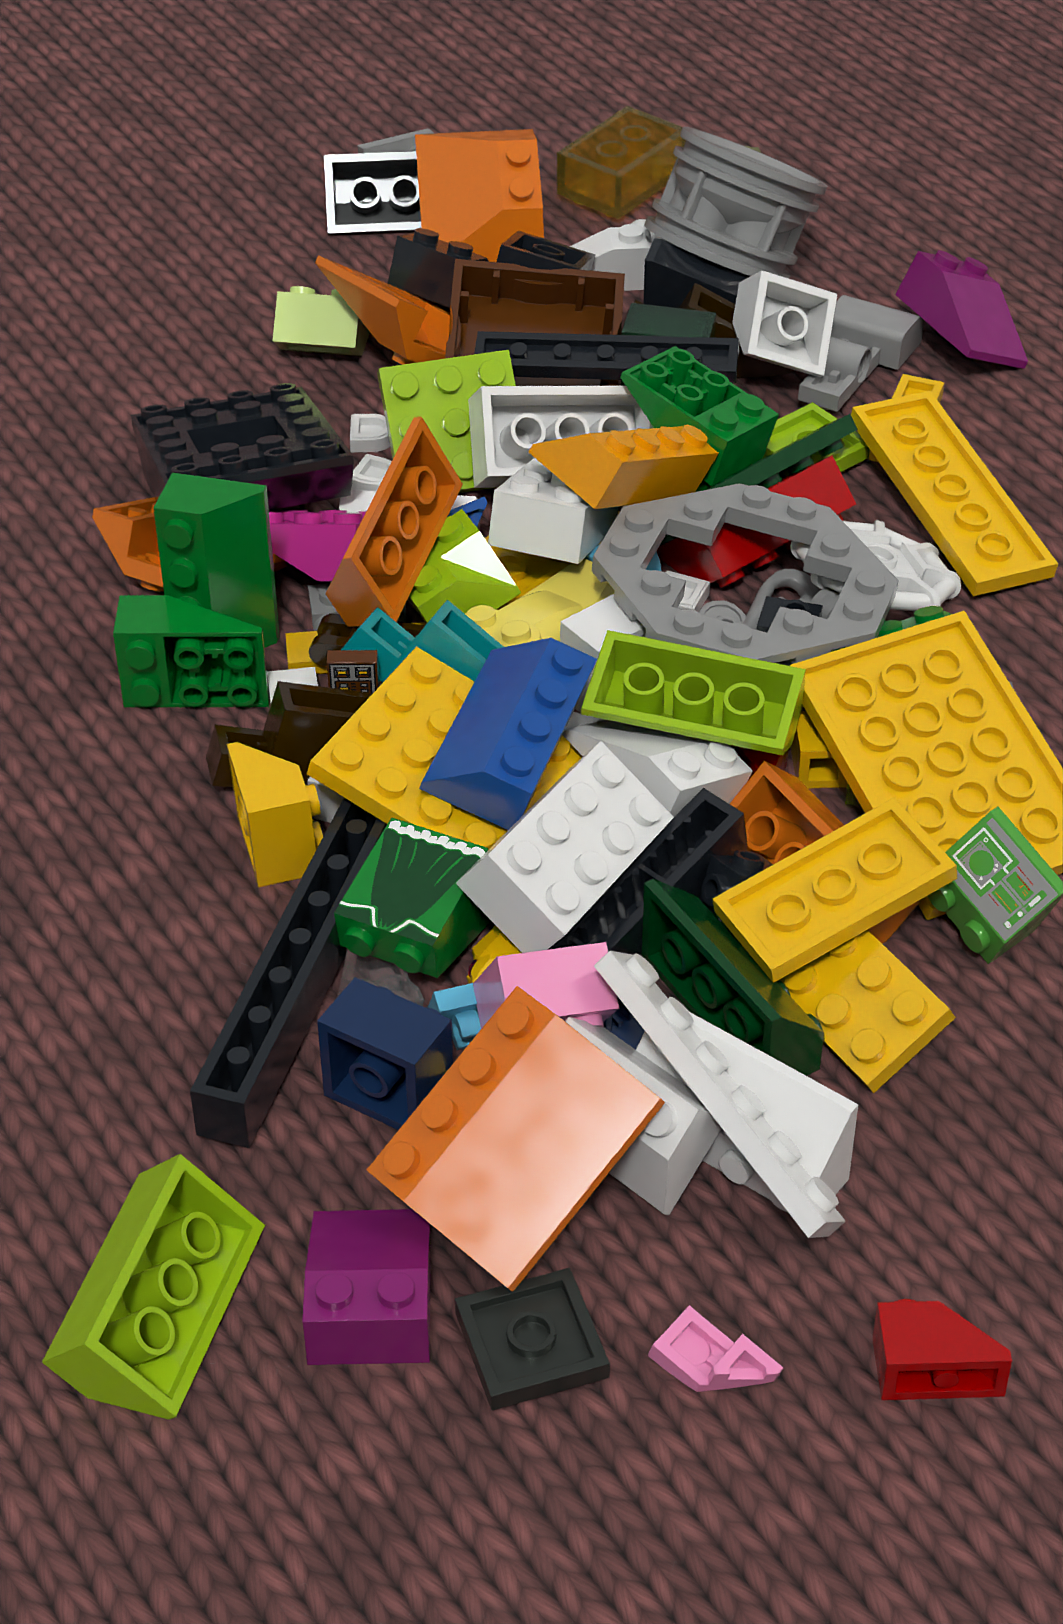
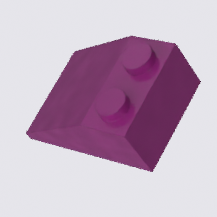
(963, 307)
(367, 1288)

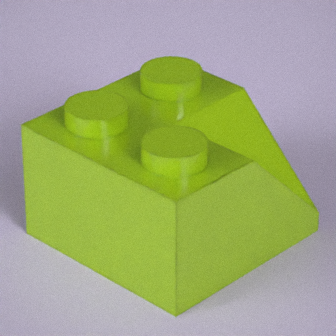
(461, 571)

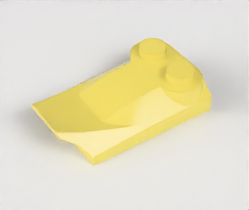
(541, 609)

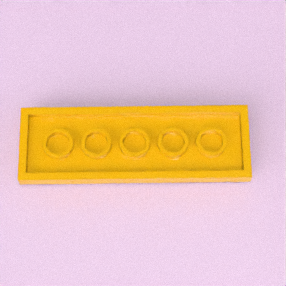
(953, 493)

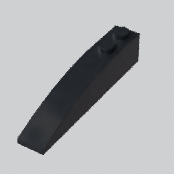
(674, 857)

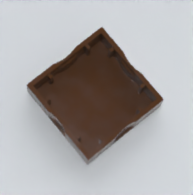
(532, 301)

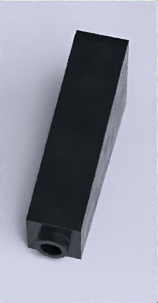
(674, 271)

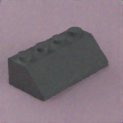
(372, 193)

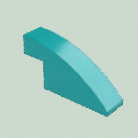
(447, 637)

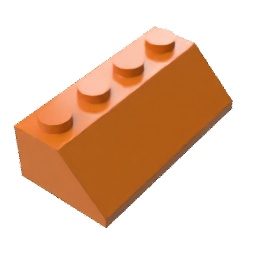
(396, 530)
(787, 817)

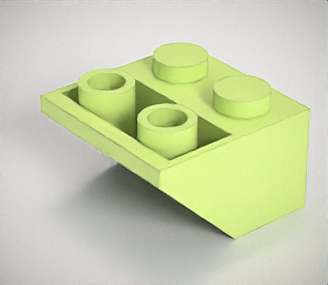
(317, 323)

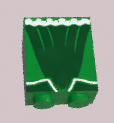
(408, 900)

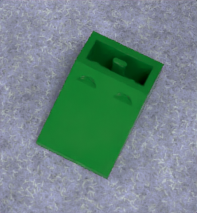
(682, 391)
(187, 655)

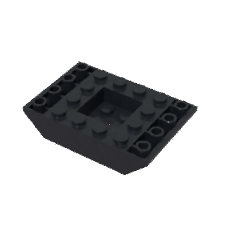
(249, 439)

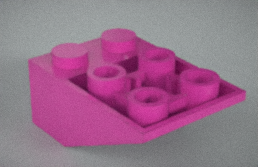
(313, 539)

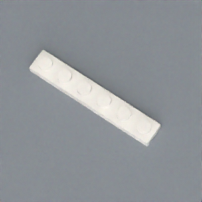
(733, 1107)

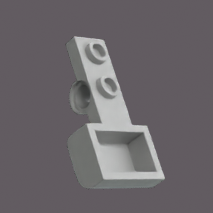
(859, 341)

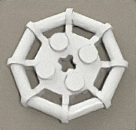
(916, 565)

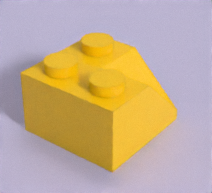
(274, 814)

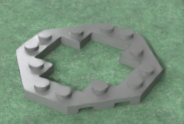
(699, 517)

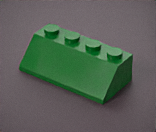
(218, 548)

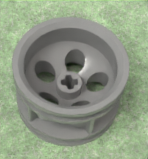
(734, 205)

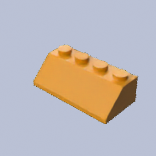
(629, 464)

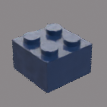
(382, 1052)

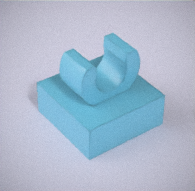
(460, 1006)

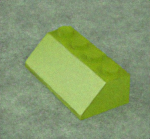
(696, 693)
(155, 1291)

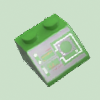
(999, 887)

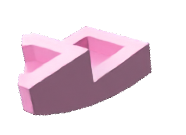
(708, 1359)

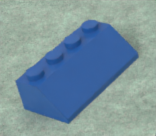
(509, 729)

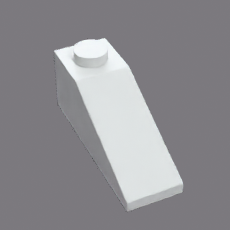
(620, 251)

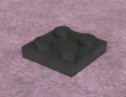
(531, 1339)

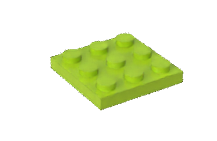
(440, 396)

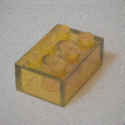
(619, 162)

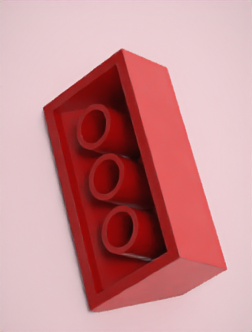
(740, 546)

